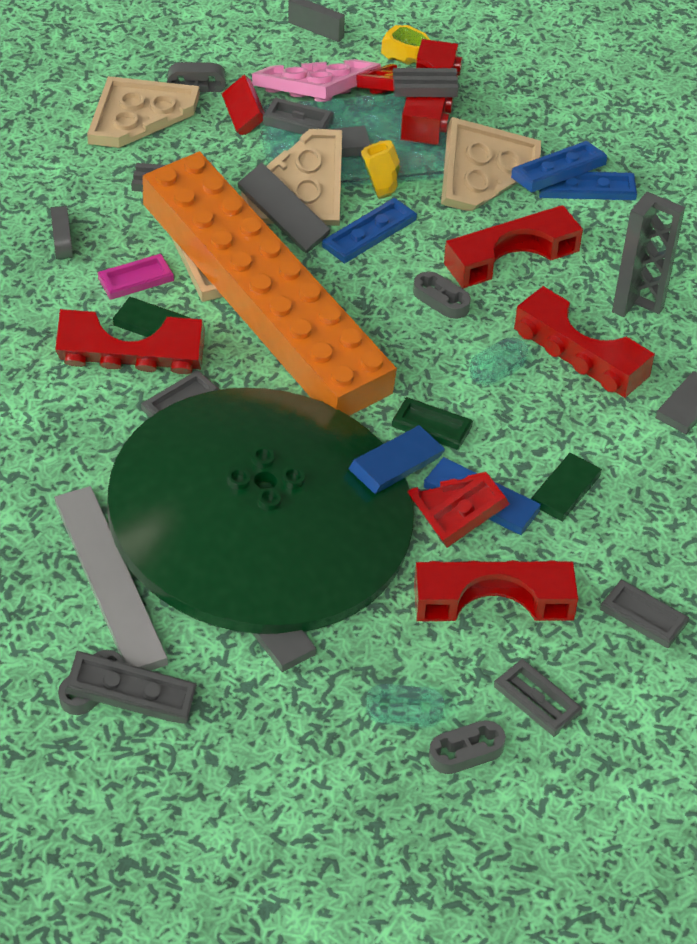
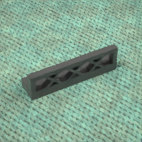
(638, 245)

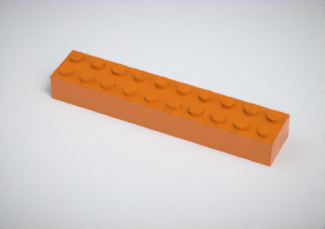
(268, 286)

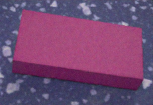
(135, 276)

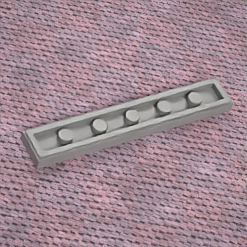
(110, 580)

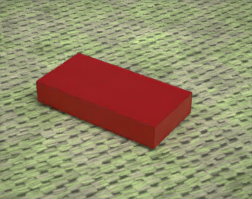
(243, 105)

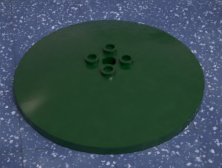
(250, 555)

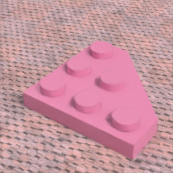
(313, 79)

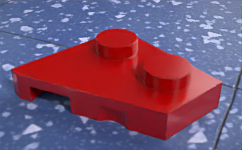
(377, 80)
(459, 505)

